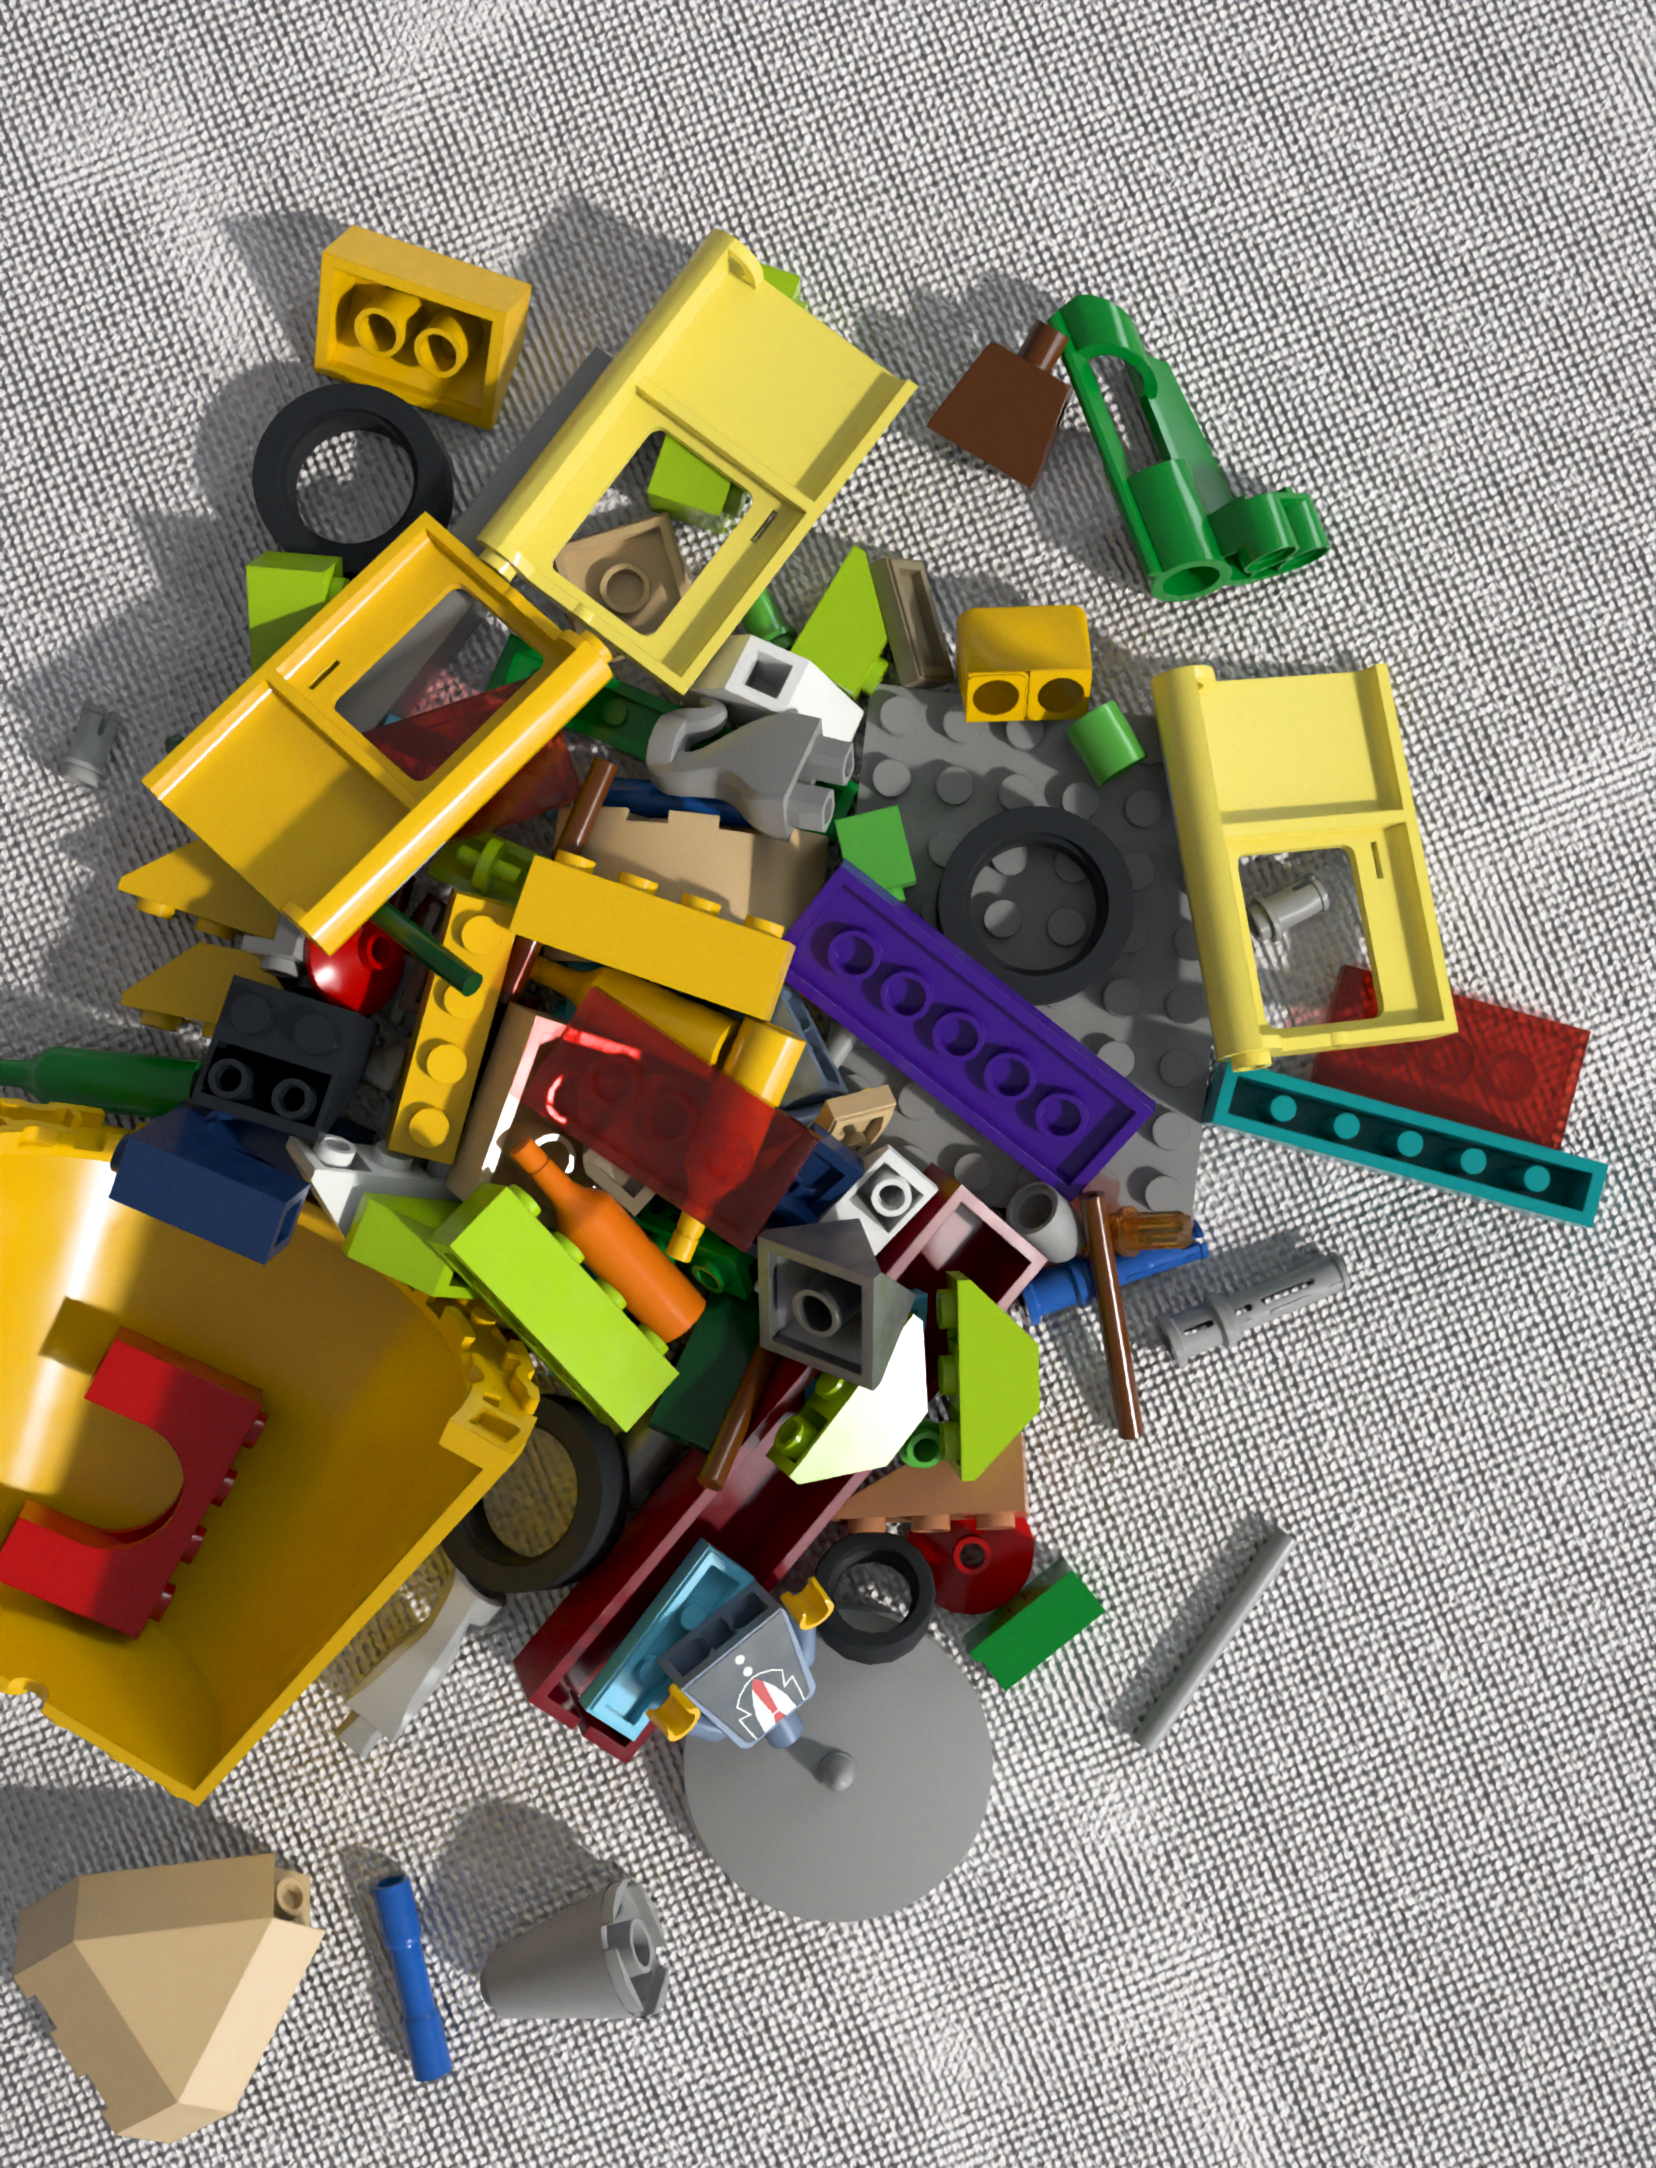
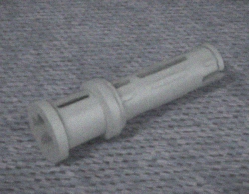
(1218, 1314)

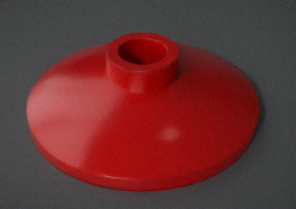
(360, 973)
(986, 1584)

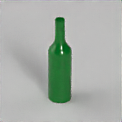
(105, 1079)

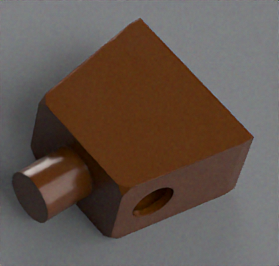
(1009, 405)

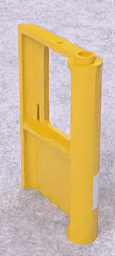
(311, 802)

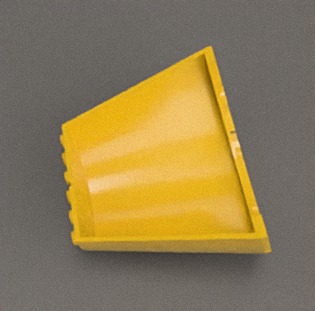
(372, 1450)

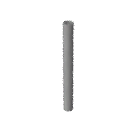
(1215, 1640)

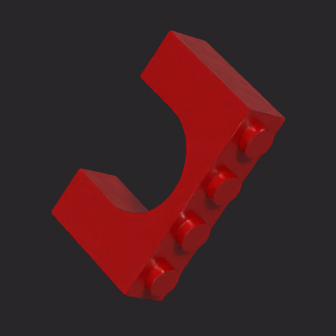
(125, 1572)

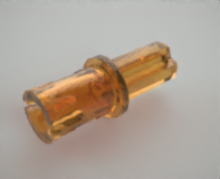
(1148, 1230)

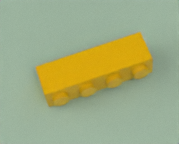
(653, 937)
(451, 1032)

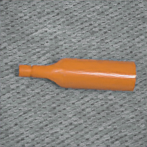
(616, 1247)

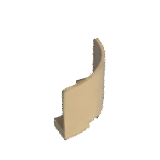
(708, 860)

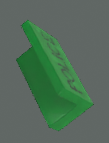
(1033, 1624)

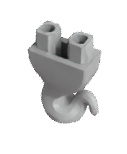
(758, 769)
(416, 1664)

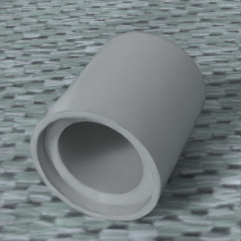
(1047, 1221)

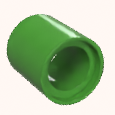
(1106, 743)

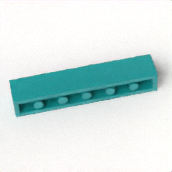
(1405, 1144)

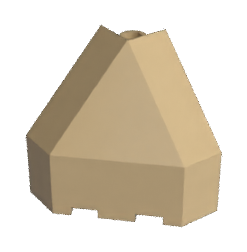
(168, 1982)

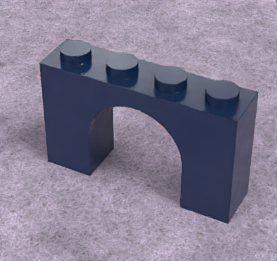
(218, 1177)

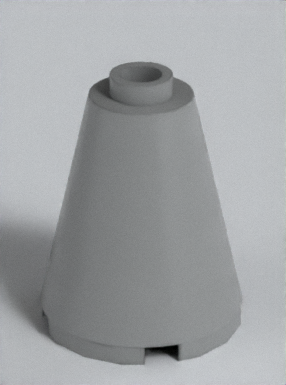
(583, 1962)

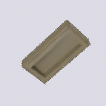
(911, 622)

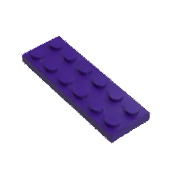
(961, 1032)

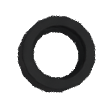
(905, 1559)

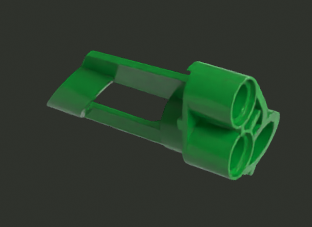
(1180, 510)

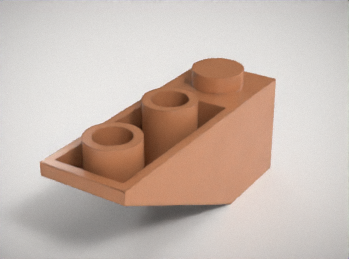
(937, 1495)

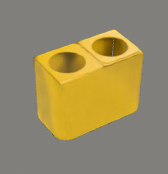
(1023, 663)

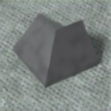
(829, 1300)

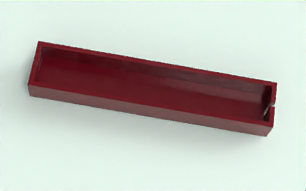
(760, 1512)

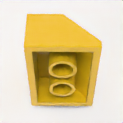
(419, 325)

